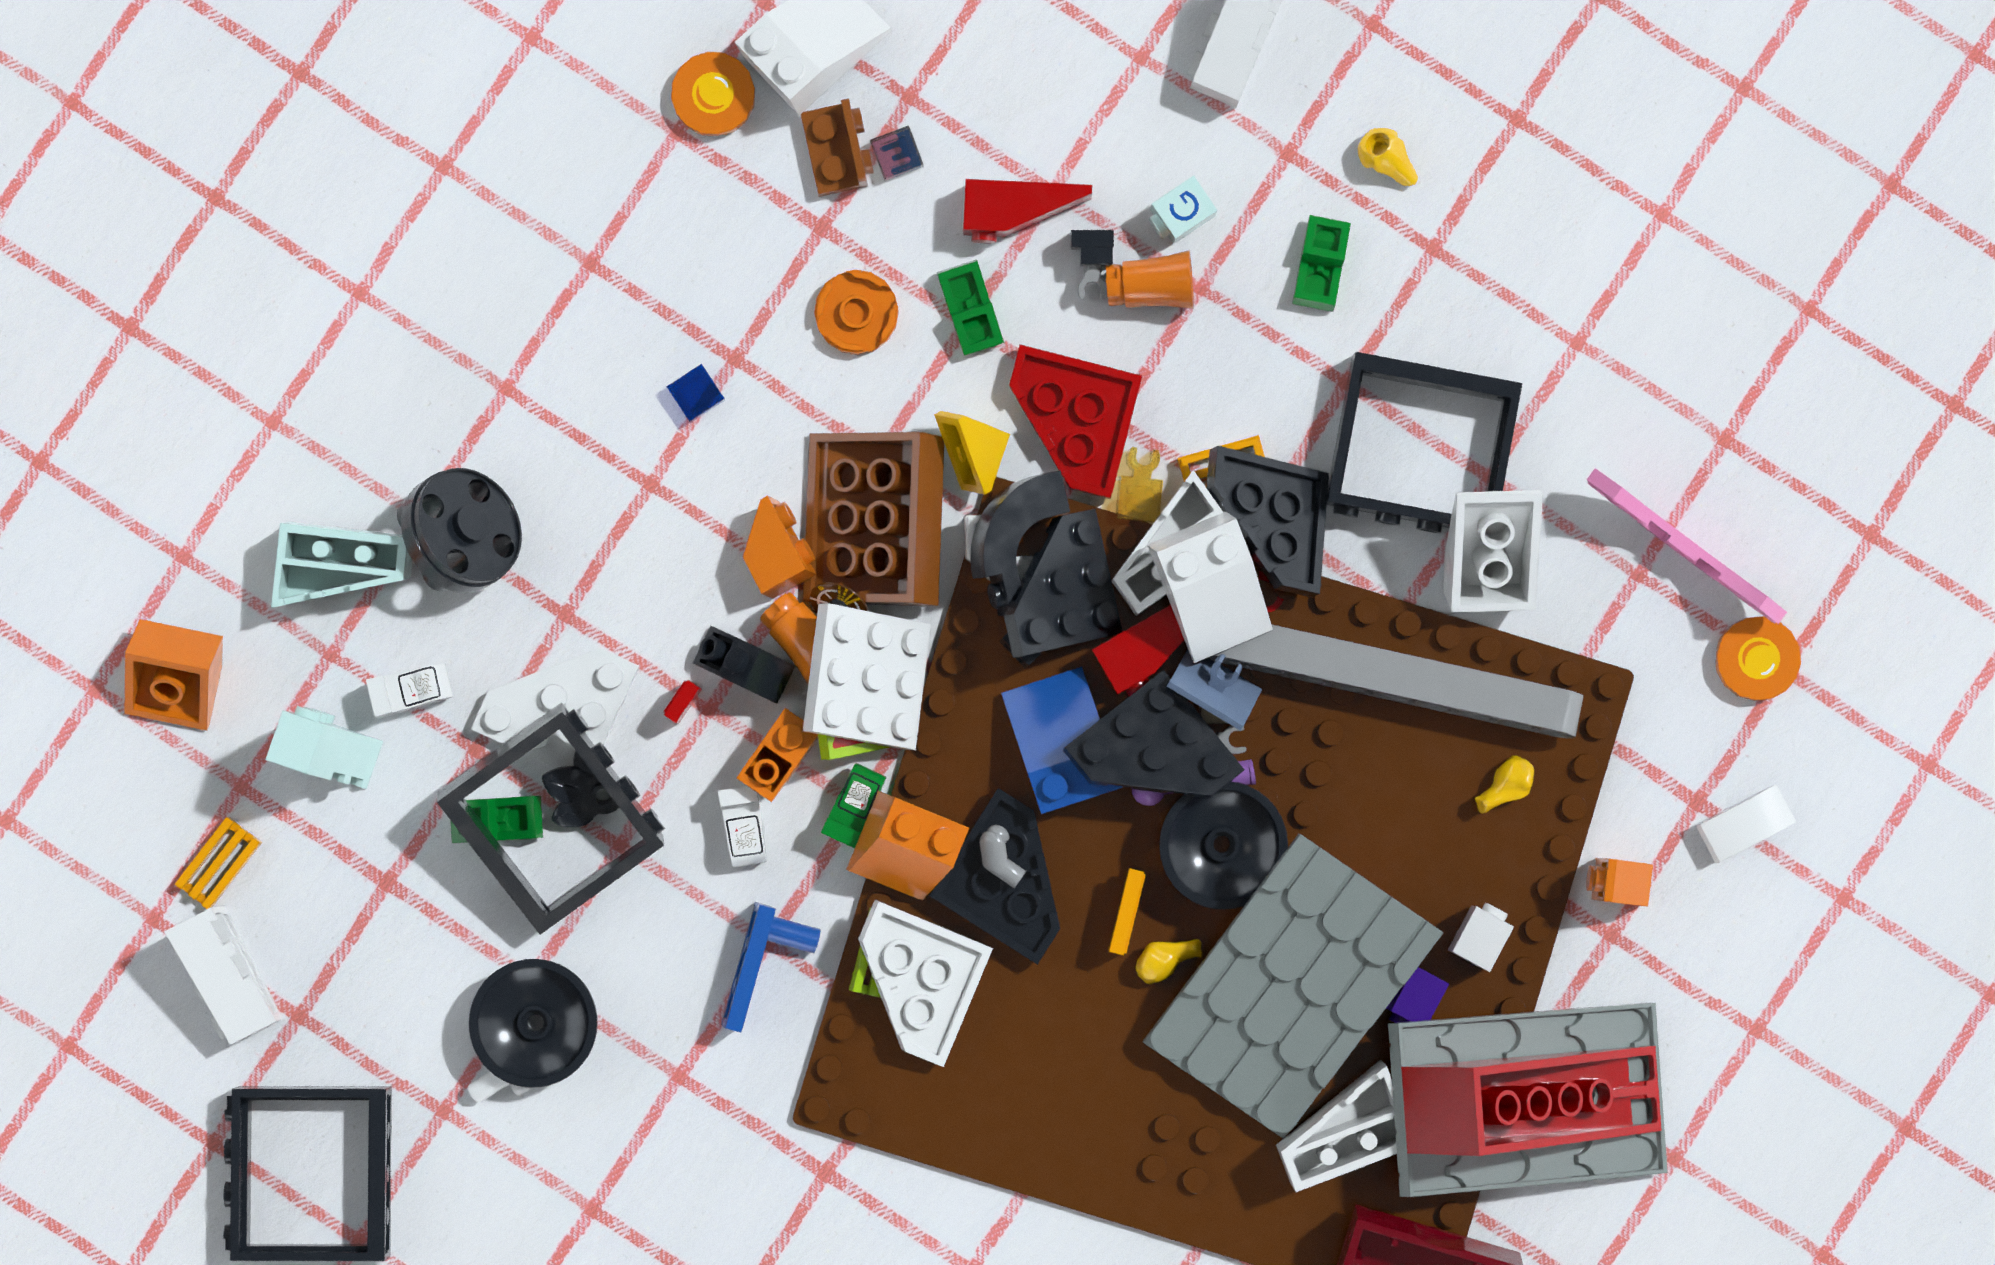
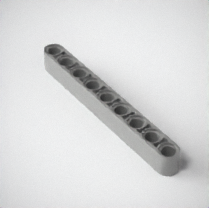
(1410, 680)

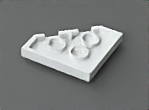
(589, 684)
(922, 978)

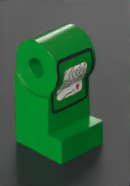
(853, 805)

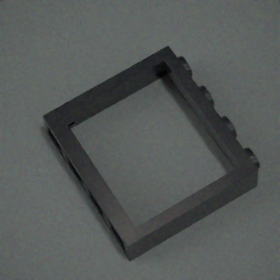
(1429, 377)
(497, 860)
(238, 1191)

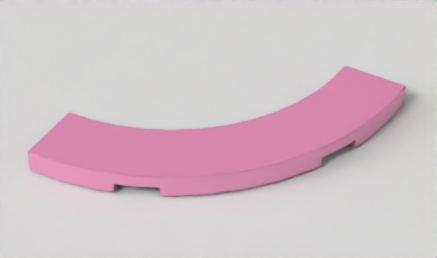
(1685, 547)

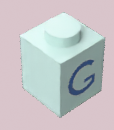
(1181, 211)

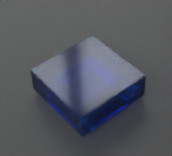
(695, 393)

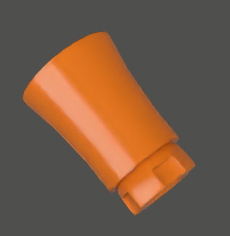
(1152, 282)
(793, 629)

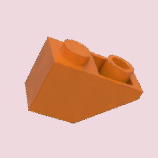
(775, 552)
(777, 756)
(1620, 881)

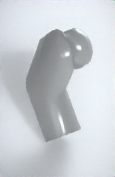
(995, 855)

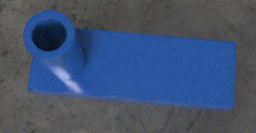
(762, 928)

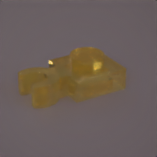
(1139, 494)

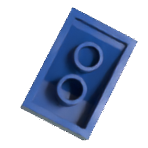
(1046, 720)

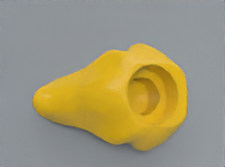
(1387, 155)
(1510, 783)
(1162, 958)

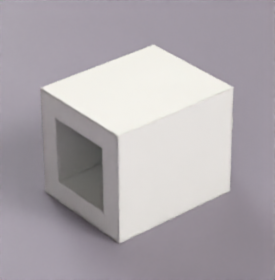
(1481, 936)

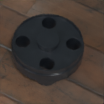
(460, 530)

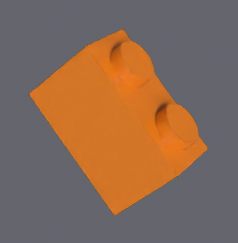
(172, 674)
(906, 846)

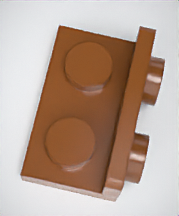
(835, 148)

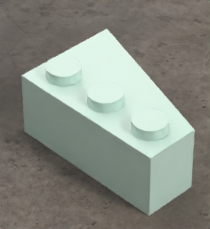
(334, 560)
(319, 748)

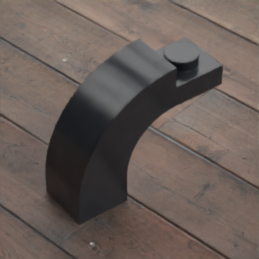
(1002, 527)

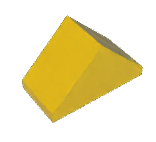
(973, 450)

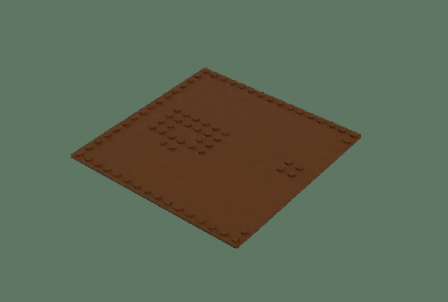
(1051, 1060)

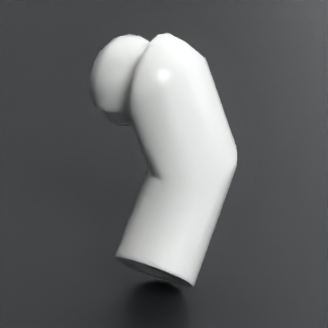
(490, 1084)

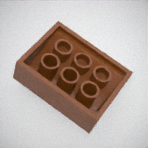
(876, 515)

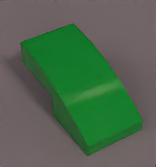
(1321, 263)
(970, 307)
(507, 818)

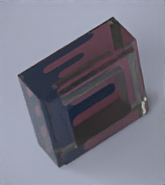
(896, 153)

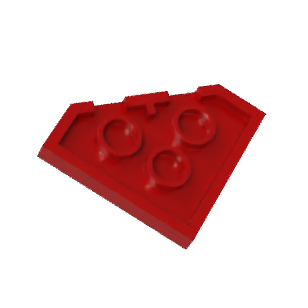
(1077, 413)

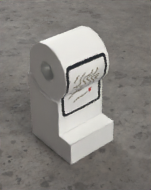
(408, 689)
(743, 825)

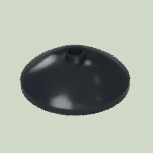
(1227, 877)
(502, 1030)

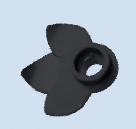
(576, 791)

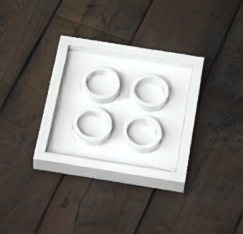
(866, 677)

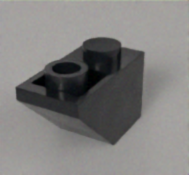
(744, 664)

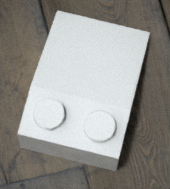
(810, 45)
(1493, 551)
(1211, 585)

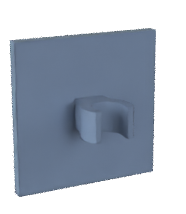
(1216, 688)

